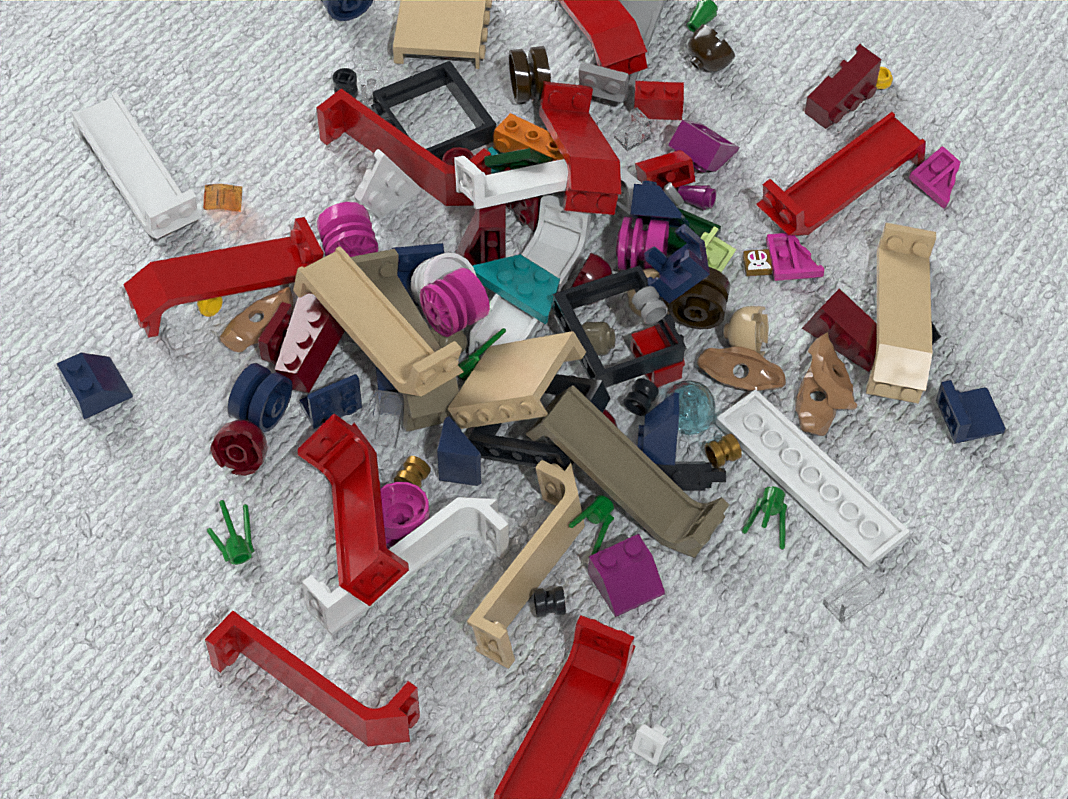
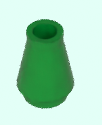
(702, 14)

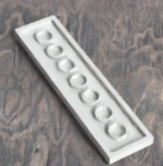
(813, 478)

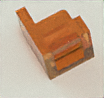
(223, 197)

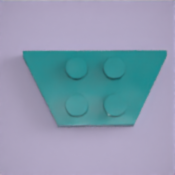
(521, 284)

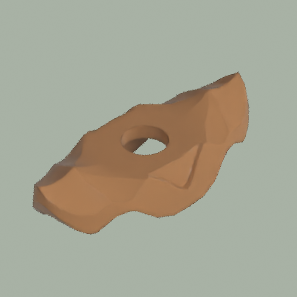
(243, 332)
(761, 376)
(836, 382)
(813, 415)

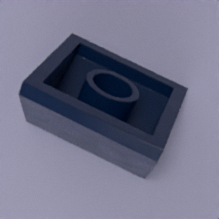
(457, 456)

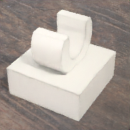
(650, 743)

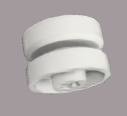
(435, 269)

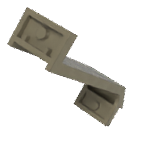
(432, 407)
(628, 474)

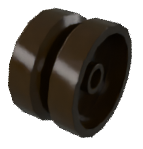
(528, 72)
(704, 303)

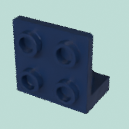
(410, 258)
(338, 398)
(969, 413)

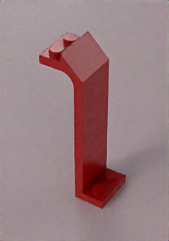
(610, 32)
(346, 114)
(590, 160)
(842, 177)
(219, 273)
(351, 466)
(569, 714)
(369, 725)

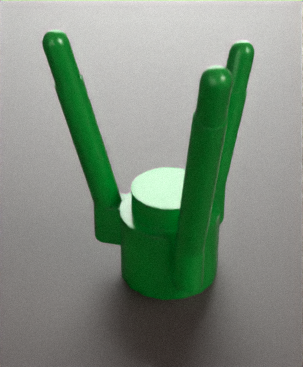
(470, 363)
(771, 504)
(597, 512)
(237, 549)

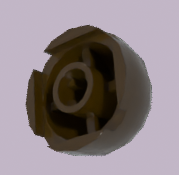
(708, 50)

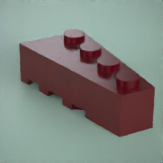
(308, 343)

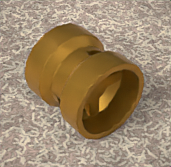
(723, 450)
(414, 471)

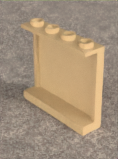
(442, 29)
(512, 380)

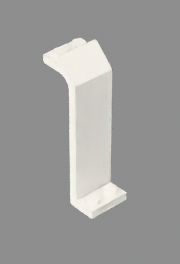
(135, 167)
(524, 183)
(556, 248)
(457, 520)

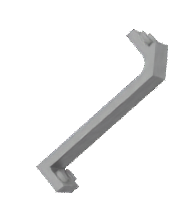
(616, 84)

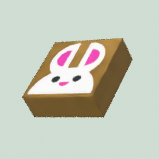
(757, 262)

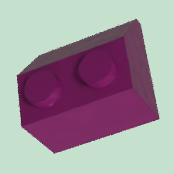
(703, 145)
(625, 575)

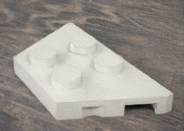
(385, 186)

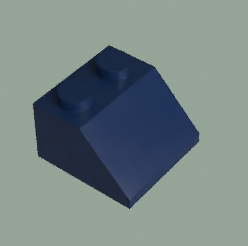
(653, 204)
(93, 383)
(660, 431)

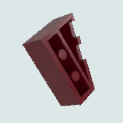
(846, 89)
(485, 236)
(848, 329)

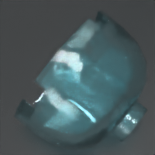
(695, 406)

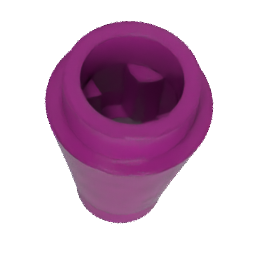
(698, 195)

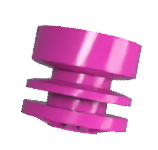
(347, 226)
(635, 242)
(454, 302)
(404, 510)

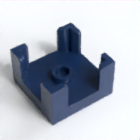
(682, 268)

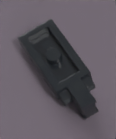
(694, 475)

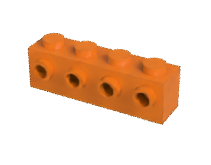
(520, 134)

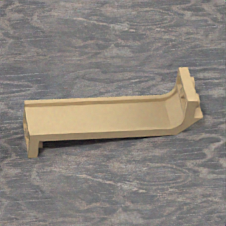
(903, 314)
(377, 325)
(530, 566)

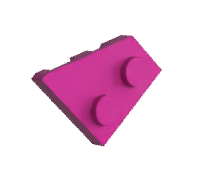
(937, 176)
(790, 258)

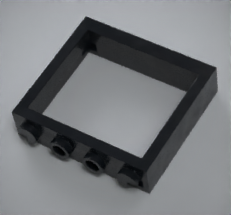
(430, 80)
(603, 288)
(529, 452)

